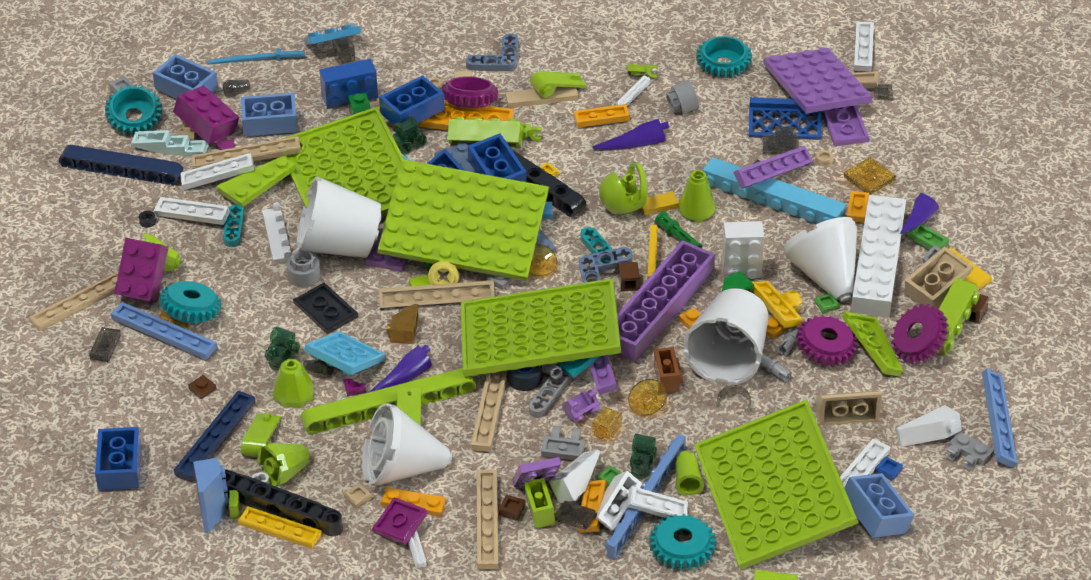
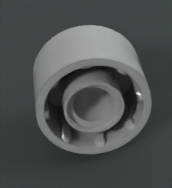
(682, 98)
(303, 269)

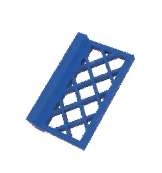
(784, 108)

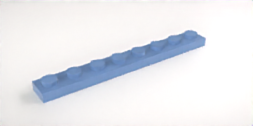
(657, 478)

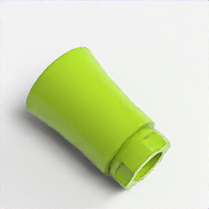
(688, 474)

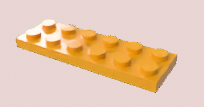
(441, 119)

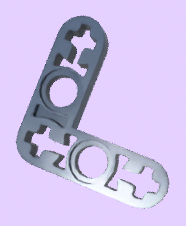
(499, 60)
(597, 266)

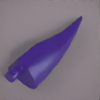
(642, 135)
(922, 210)
(409, 367)

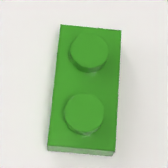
(927, 237)

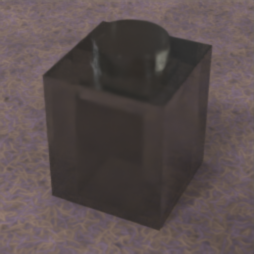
(343, 50)

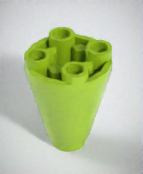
(697, 198)

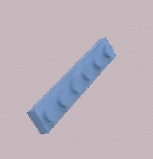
(164, 330)
(999, 418)

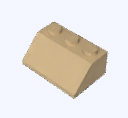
(848, 407)

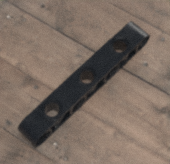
(559, 193)
(284, 503)

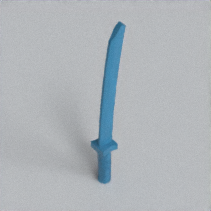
(278, 54)

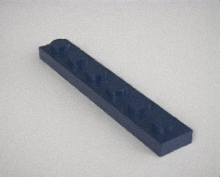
(215, 434)

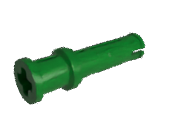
(673, 228)

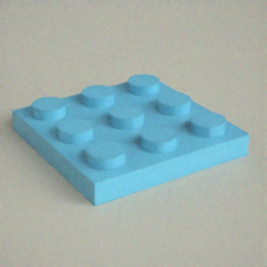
(344, 353)

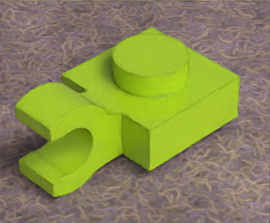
(637, 70)
(530, 131)

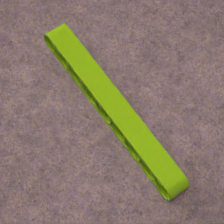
(365, 405)

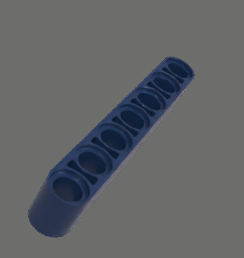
(121, 164)

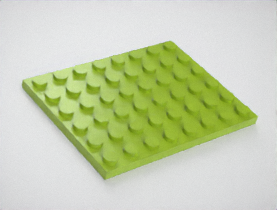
(350, 153)
(464, 219)
(539, 327)
(775, 484)

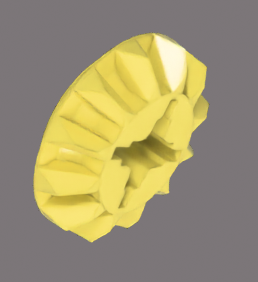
(444, 266)

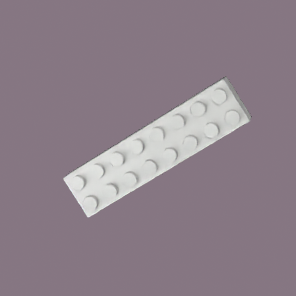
(878, 256)

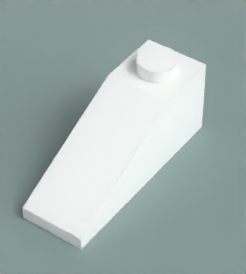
(930, 427)
(575, 477)
(616, 499)

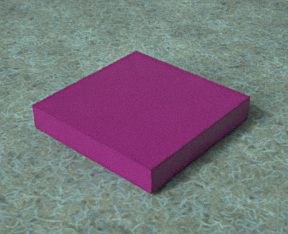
(399, 521)

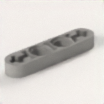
(548, 388)

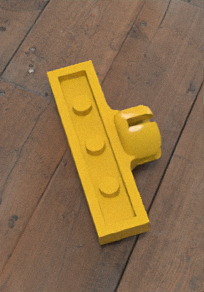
(780, 304)

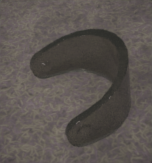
(734, 389)

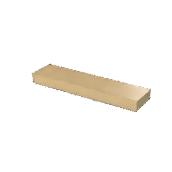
(531, 97)

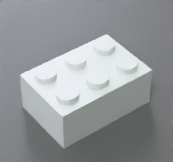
(743, 248)

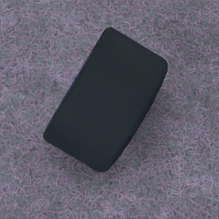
(525, 378)

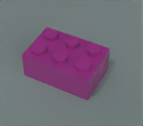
(206, 114)
(141, 270)

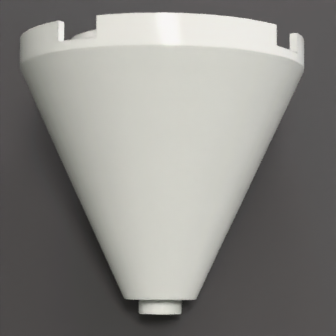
(827, 255)
(400, 448)

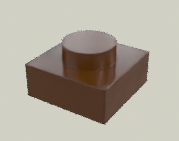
(202, 387)
(512, 507)

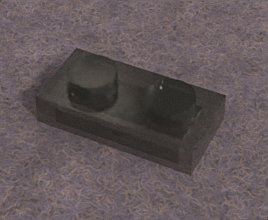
(779, 143)
(105, 344)
(575, 515)

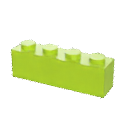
(478, 129)
(957, 308)

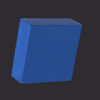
(889, 468)

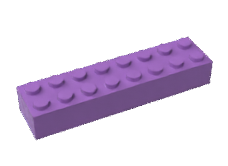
(662, 297)

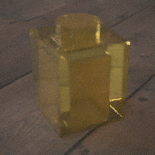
(606, 424)

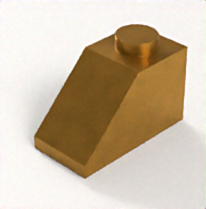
(404, 325)

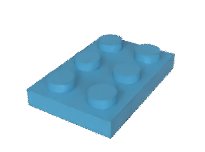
(332, 33)

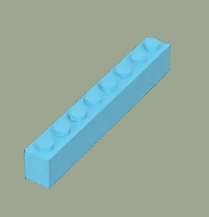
(775, 194)

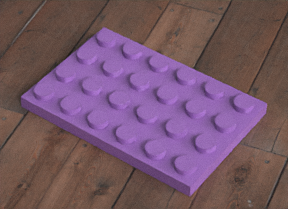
(817, 80)

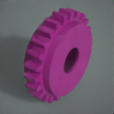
(470, 92)
(929, 340)
(822, 350)

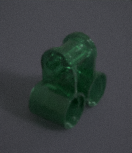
(408, 135)
(281, 348)
(642, 455)

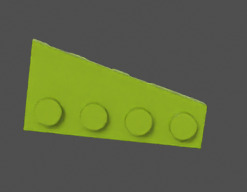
(252, 184)
(874, 340)

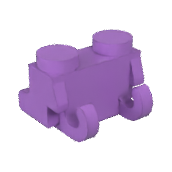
(580, 404)

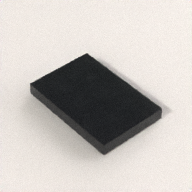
(325, 308)

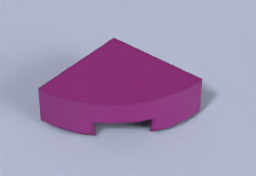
(223, 144)
(353, 387)

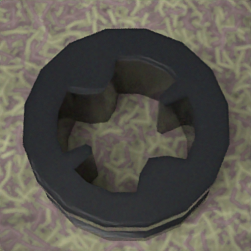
(147, 219)

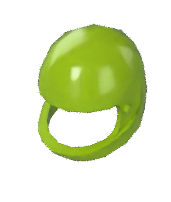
(613, 194)

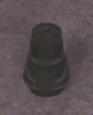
(235, 87)
(318, 368)

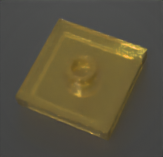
(869, 176)

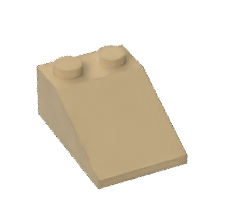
(935, 277)

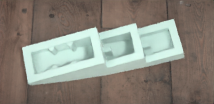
(164, 143)

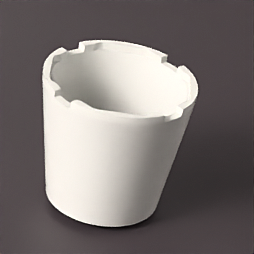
(338, 221)
(728, 338)

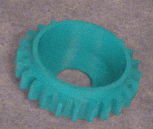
(724, 47)
(133, 98)
(190, 302)
(682, 554)

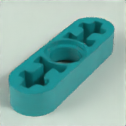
(231, 220)
(597, 240)

